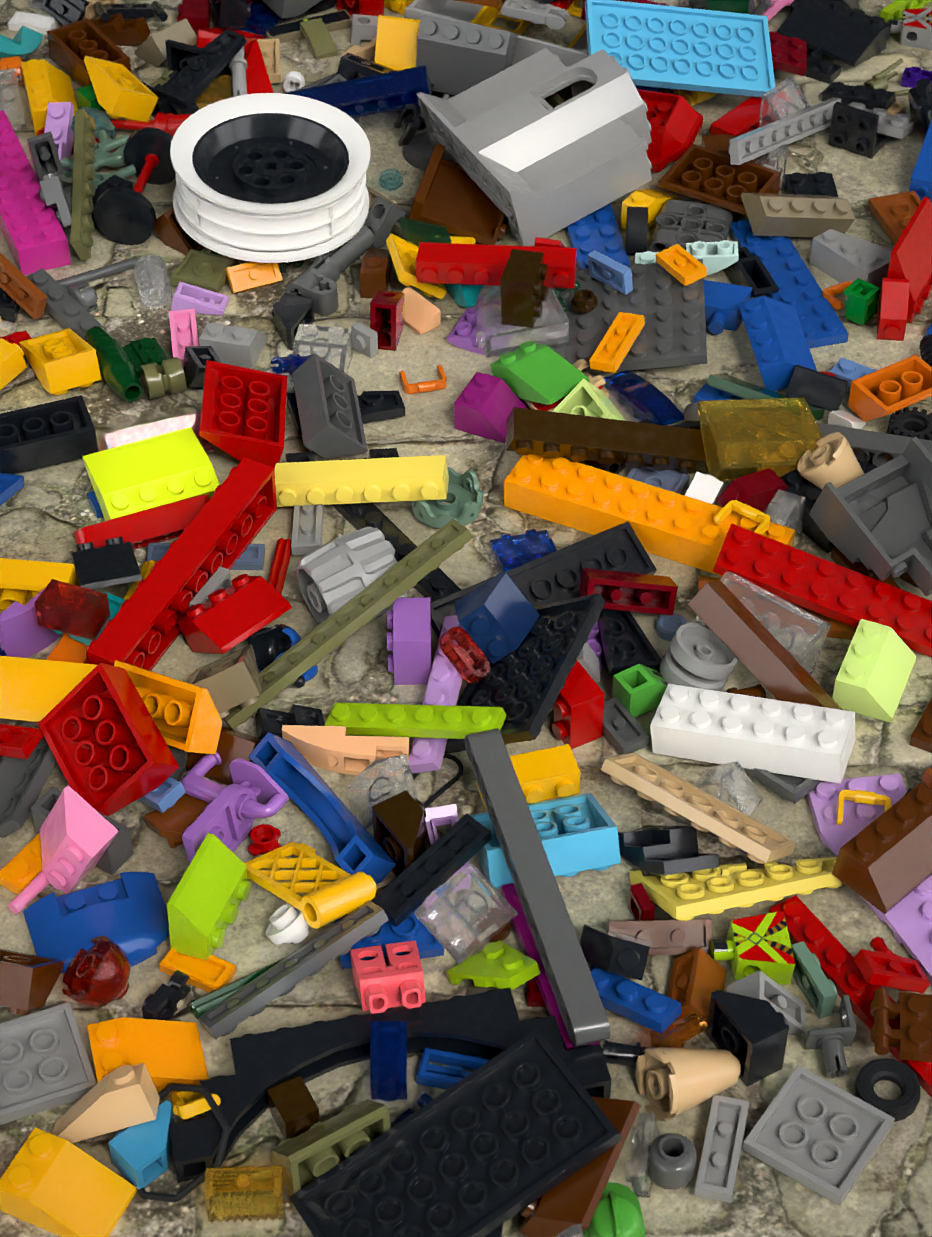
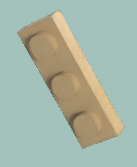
(271, 55)

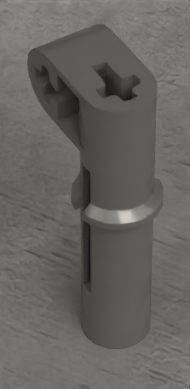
(320, 278)

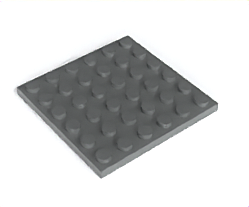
(672, 315)

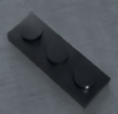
(869, 97)

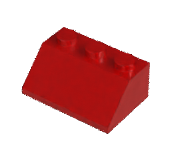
(232, 615)

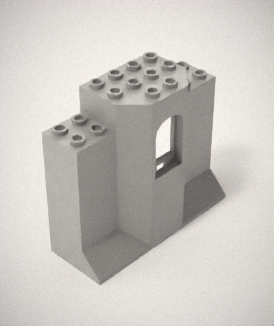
(540, 160)

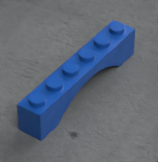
(349, 840)

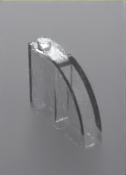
(499, 338)

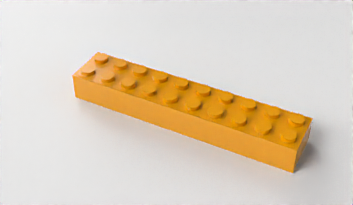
(600, 500)

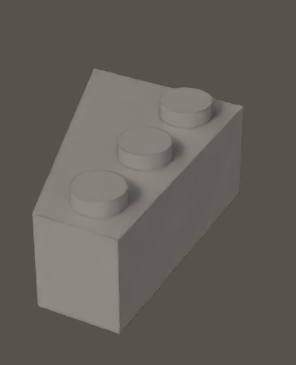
(849, 258)

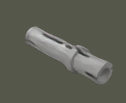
(238, 68)

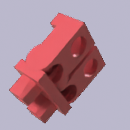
(390, 985)

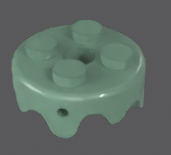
(465, 499)

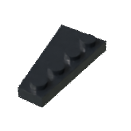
(201, 70)
(372, 404)

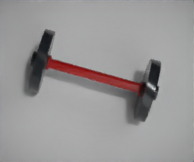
(124, 212)

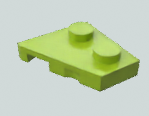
(495, 966)

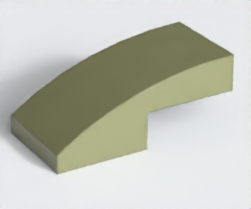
(319, 39)

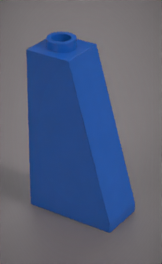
(922, 175)

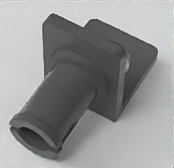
(833, 1040)

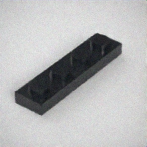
(432, 869)

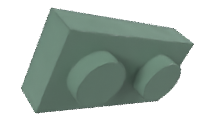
(812, 981)

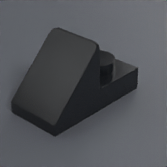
(821, 69)

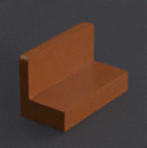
(694, 980)

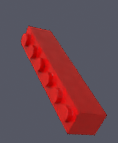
(486, 263)

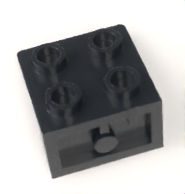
(855, 130)

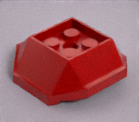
(673, 127)

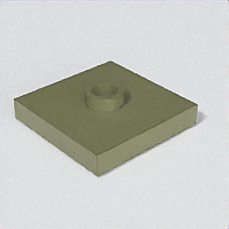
(203, 270)

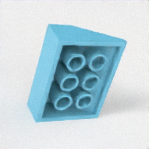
(573, 834)

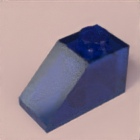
(389, 1060)

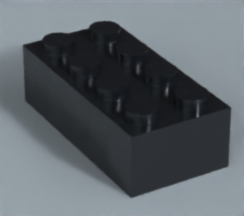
(46, 435)

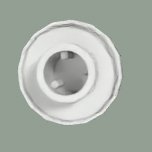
(287, 926)

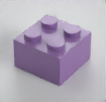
(409, 641)

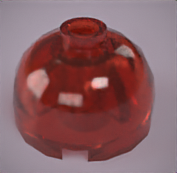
(98, 974)

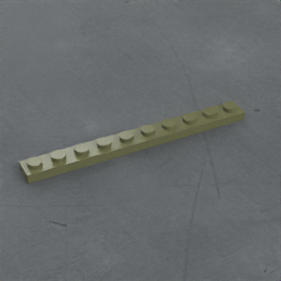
(353, 616)

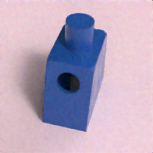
(722, 305)

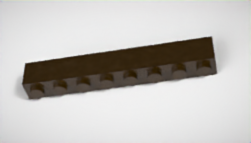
(605, 440)

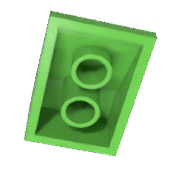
(537, 373)

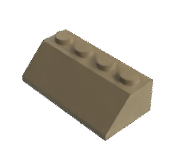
(796, 214)

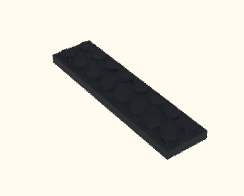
(559, 573)

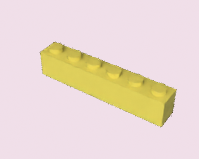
(361, 481)

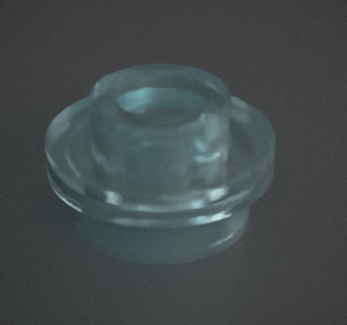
(391, 179)

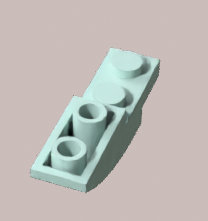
(715, 255)

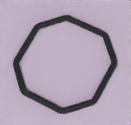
(221, 1149)

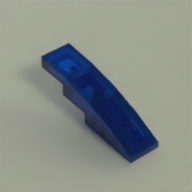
(644, 398)

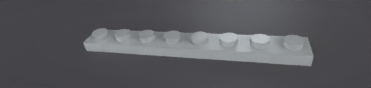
(781, 132)

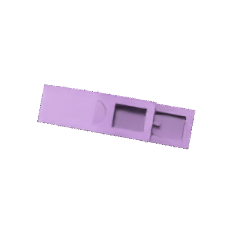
(59, 122)

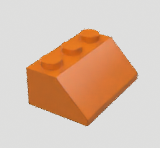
(891, 388)

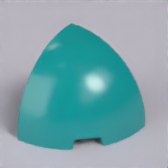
(21, 45)

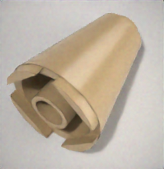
(830, 462)
(683, 1078)

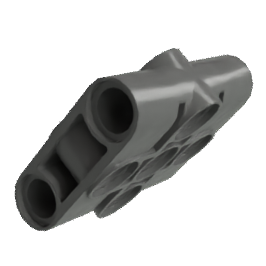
(689, 222)

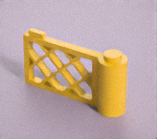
(324, 899)

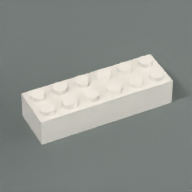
(754, 732)

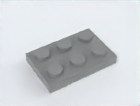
(895, 126)

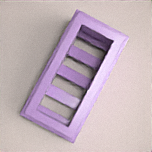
(200, 299)

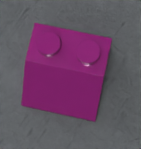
(485, 407)

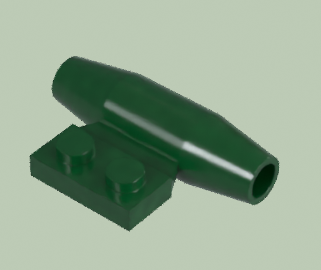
(122, 364)

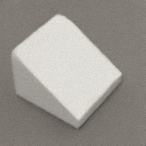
(845, 419)

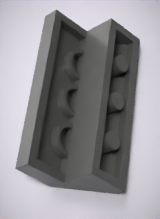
(21, 784)

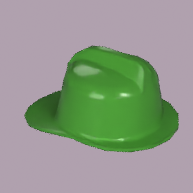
(617, 1214)

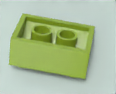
(207, 899)

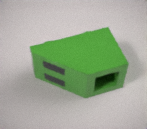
(639, 689)

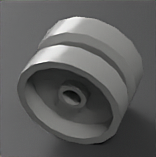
(697, 659)

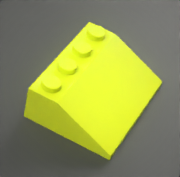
(150, 473)

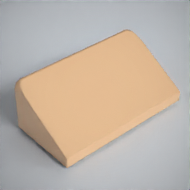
(419, 312)

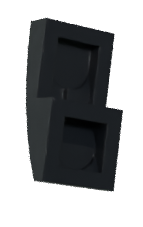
(272, 720)

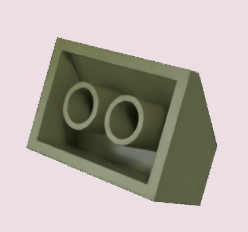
(329, 1143)

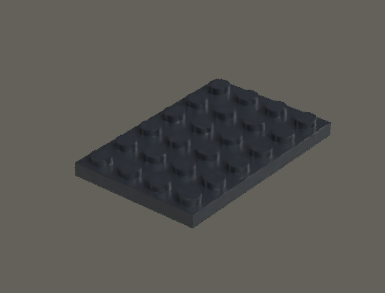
(534, 673)

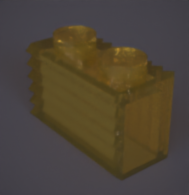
(244, 1193)

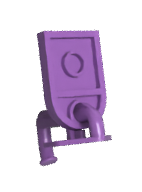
(232, 807)

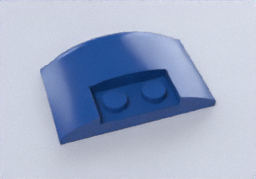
(123, 910)

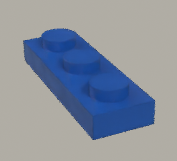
(635, 1001)

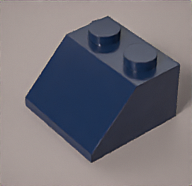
(496, 616)

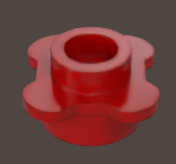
(263, 839)

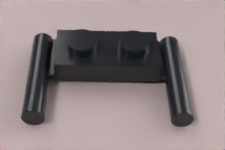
(130, 10)

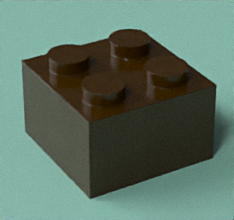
(523, 288)

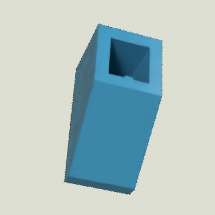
(144, 1149)

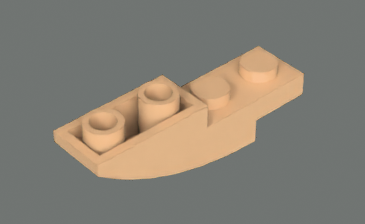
(335, 751)

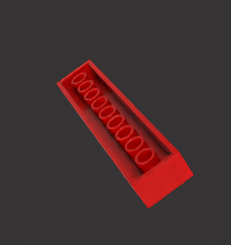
(213, 539)

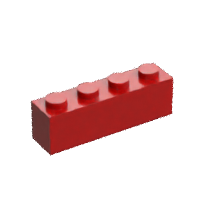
(740, 119)

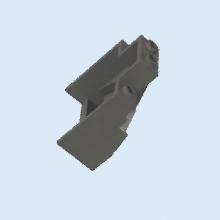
(884, 517)

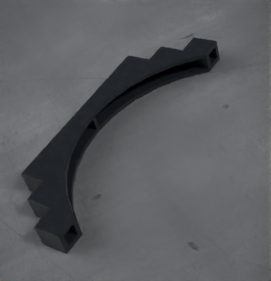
(464, 1025)

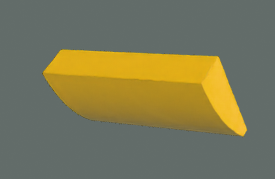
(36, 686)

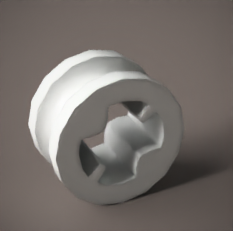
(293, 76)

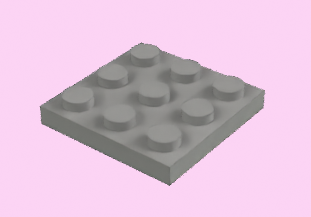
(42, 1063)
(818, 1134)

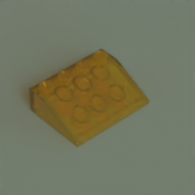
(756, 435)

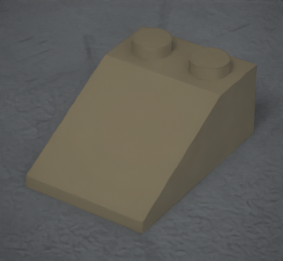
(231, 680)

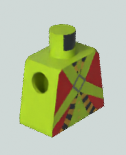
(757, 945)

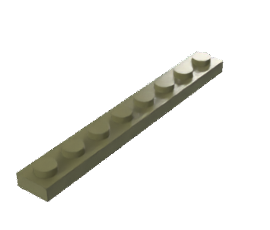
(83, 184)

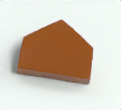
(176, 819)

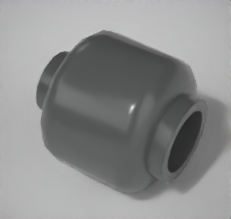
(671, 1161)

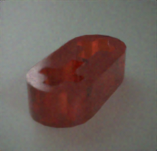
(464, 654)

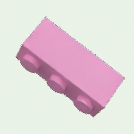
(73, 840)

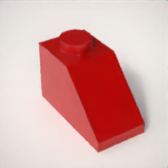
(892, 309)

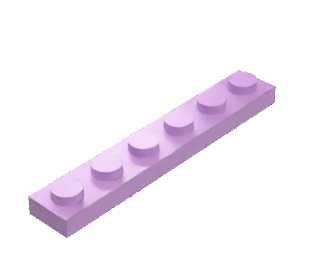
(443, 690)

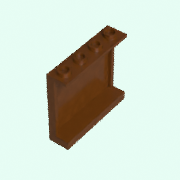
(456, 202)

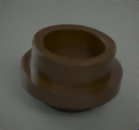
(584, 301)

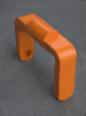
(830, 293)
(426, 386)

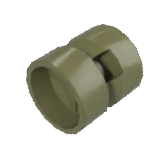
(163, 378)

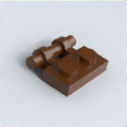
(914, 1025)

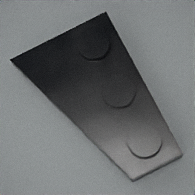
(625, 642)

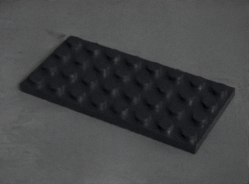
(466, 1154)

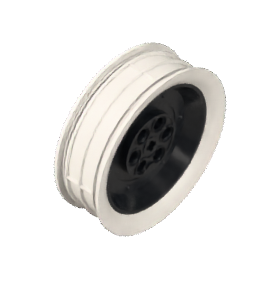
(270, 177)

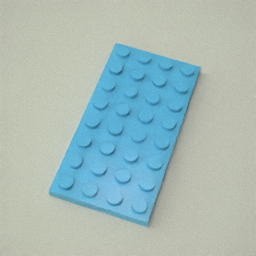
(684, 46)

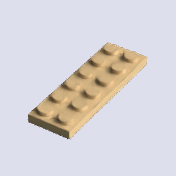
(703, 809)

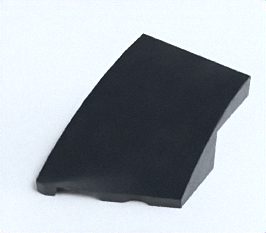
(665, 850)

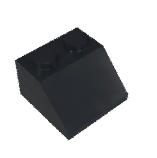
(750, 1032)

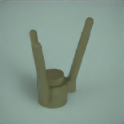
(880, 80)

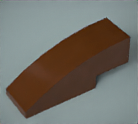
(123, 31)

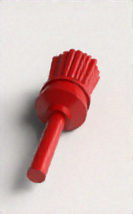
(162, 121)

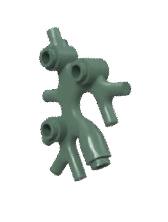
(105, 158)

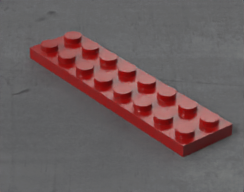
(826, 586)

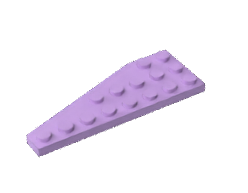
(911, 916)

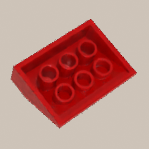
(913, 258)
(244, 412)
(107, 741)

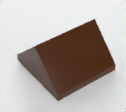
(231, 745)

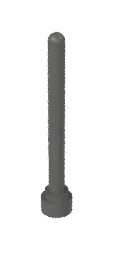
(99, 272)

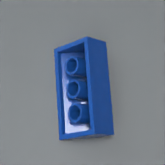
(775, 340)

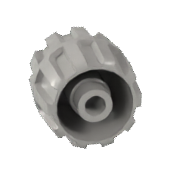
(342, 570)

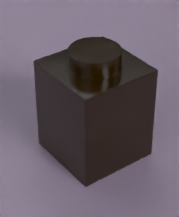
(293, 1107)

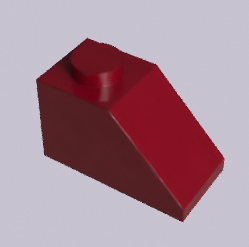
(754, 489)

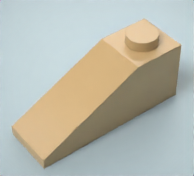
(115, 1103)

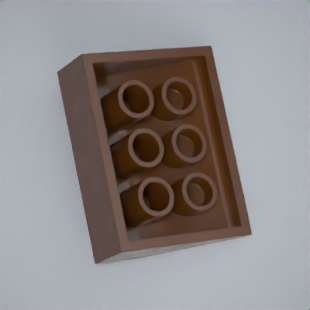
(712, 178)

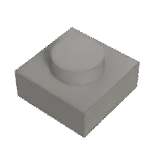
(364, 339)

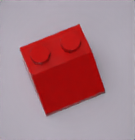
(578, 709)

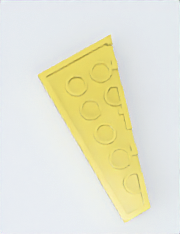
(735, 886)

